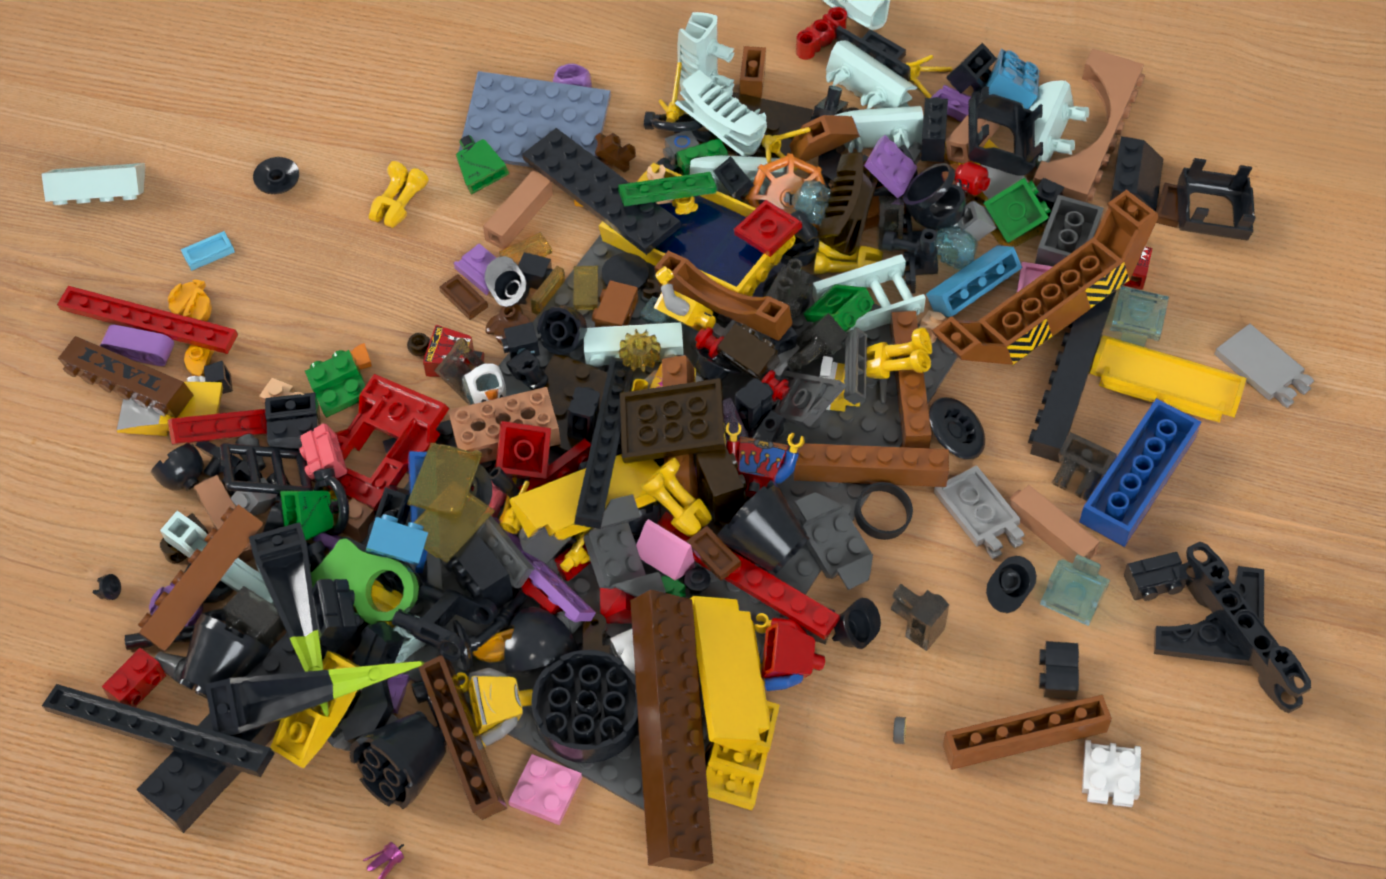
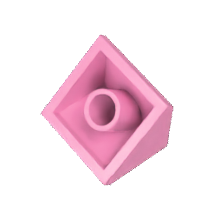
(665, 551)

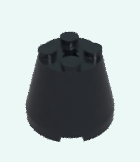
(766, 530)
(218, 654)
(399, 758)

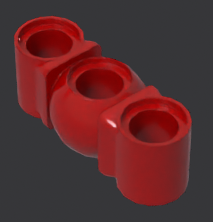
(820, 33)

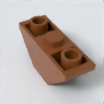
(825, 134)

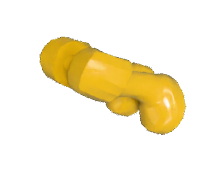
(399, 175)
(827, 257)
(880, 356)
(693, 513)

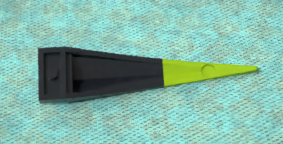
(286, 572)
(256, 701)

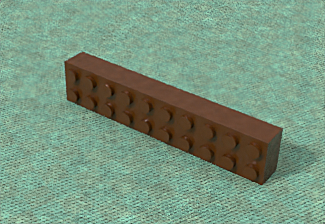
(671, 732)

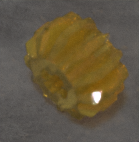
(635, 358)

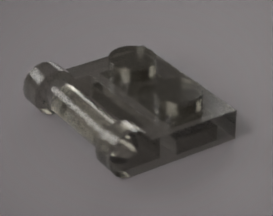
(453, 368)

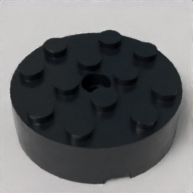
(589, 732)

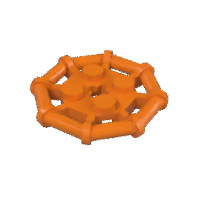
(786, 183)

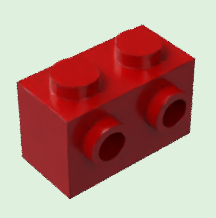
(134, 679)

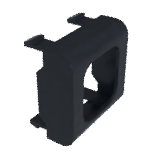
(1008, 114)
(1232, 187)

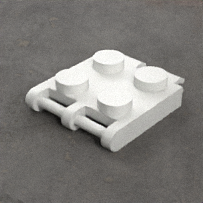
(1111, 773)

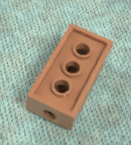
(479, 424)

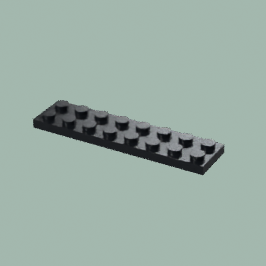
(596, 189)

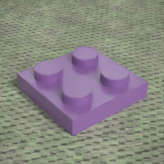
(891, 166)

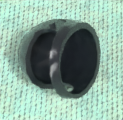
(933, 200)

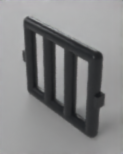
(255, 484)

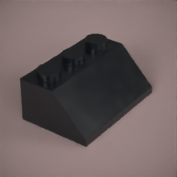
(1138, 171)

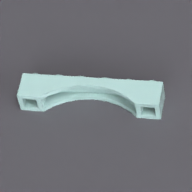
(188, 537)

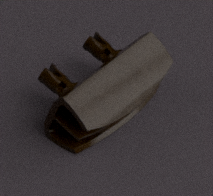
(848, 205)

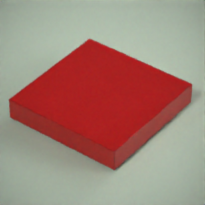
(768, 228)

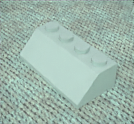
(94, 182)

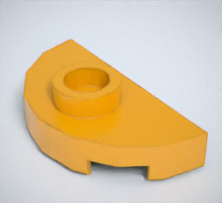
(181, 295)
(199, 306)
(196, 359)
(494, 648)

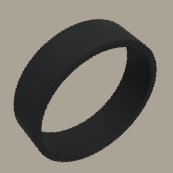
(894, 490)

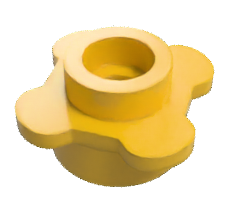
(685, 205)

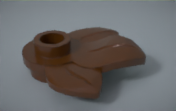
(504, 320)

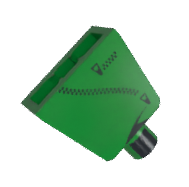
(479, 164)
(309, 508)

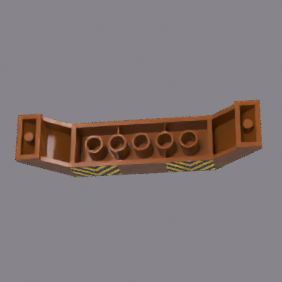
(1060, 292)

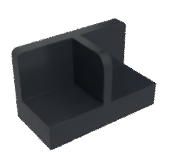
(733, 178)

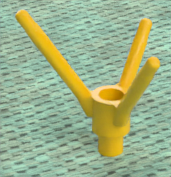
(916, 69)
(673, 111)
(773, 143)
(576, 554)

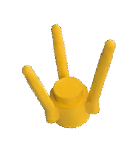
(508, 519)

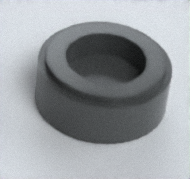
(899, 731)

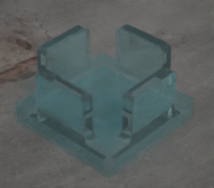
(1139, 315)
(1075, 589)

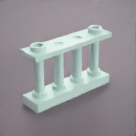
(871, 277)

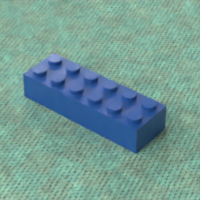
(1139, 472)

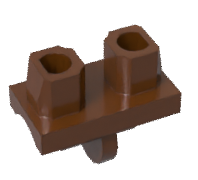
(610, 151)

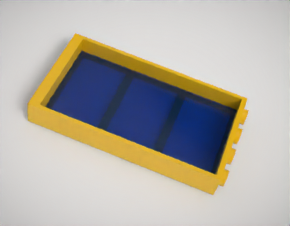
(709, 241)

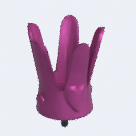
(391, 853)

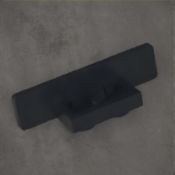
(879, 48)
(911, 261)

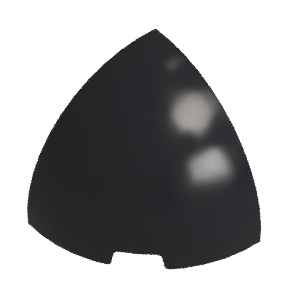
(536, 640)

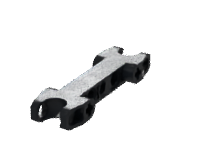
(1276, 663)

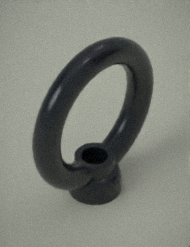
(658, 121)
(325, 478)

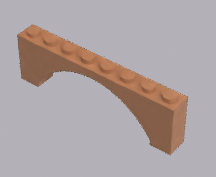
(1116, 84)

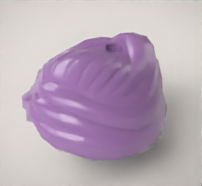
(573, 75)

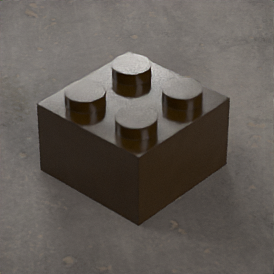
(721, 483)

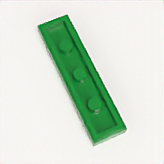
(667, 188)

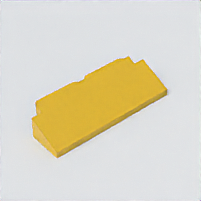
(1170, 379)
(556, 502)
(729, 673)

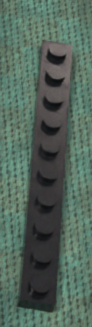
(603, 447)
(159, 730)

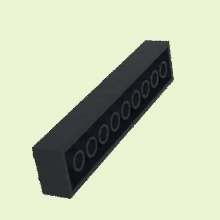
(188, 785)

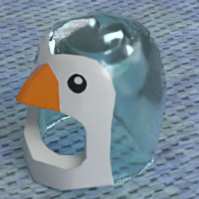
(484, 384)

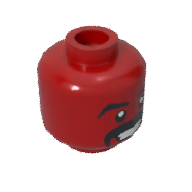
(972, 178)

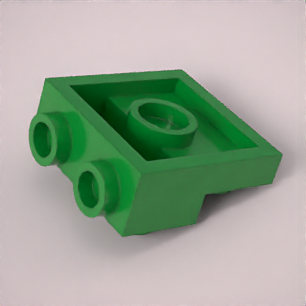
(1017, 210)
(843, 304)
(336, 382)

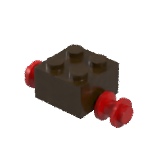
(747, 353)

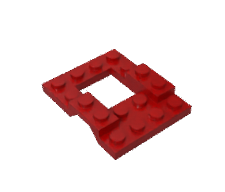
(395, 412)

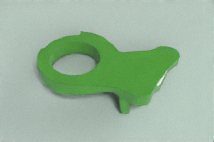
(361, 570)

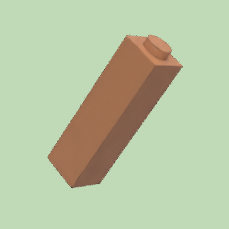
(958, 141)
(518, 210)
(216, 502)
(1053, 525)

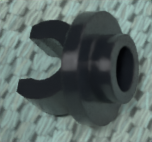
(697, 580)
(108, 587)

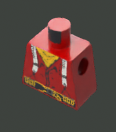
(441, 344)

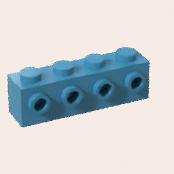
(974, 280)

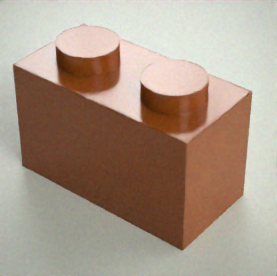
(753, 71)
(616, 305)

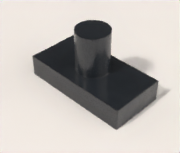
(831, 104)
(213, 451)

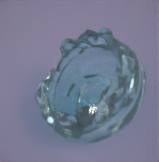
(812, 200)
(956, 246)

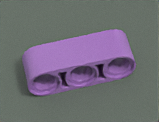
(138, 344)

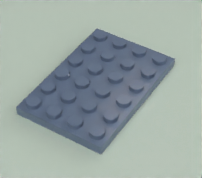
(521, 111)

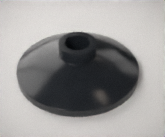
(276, 175)

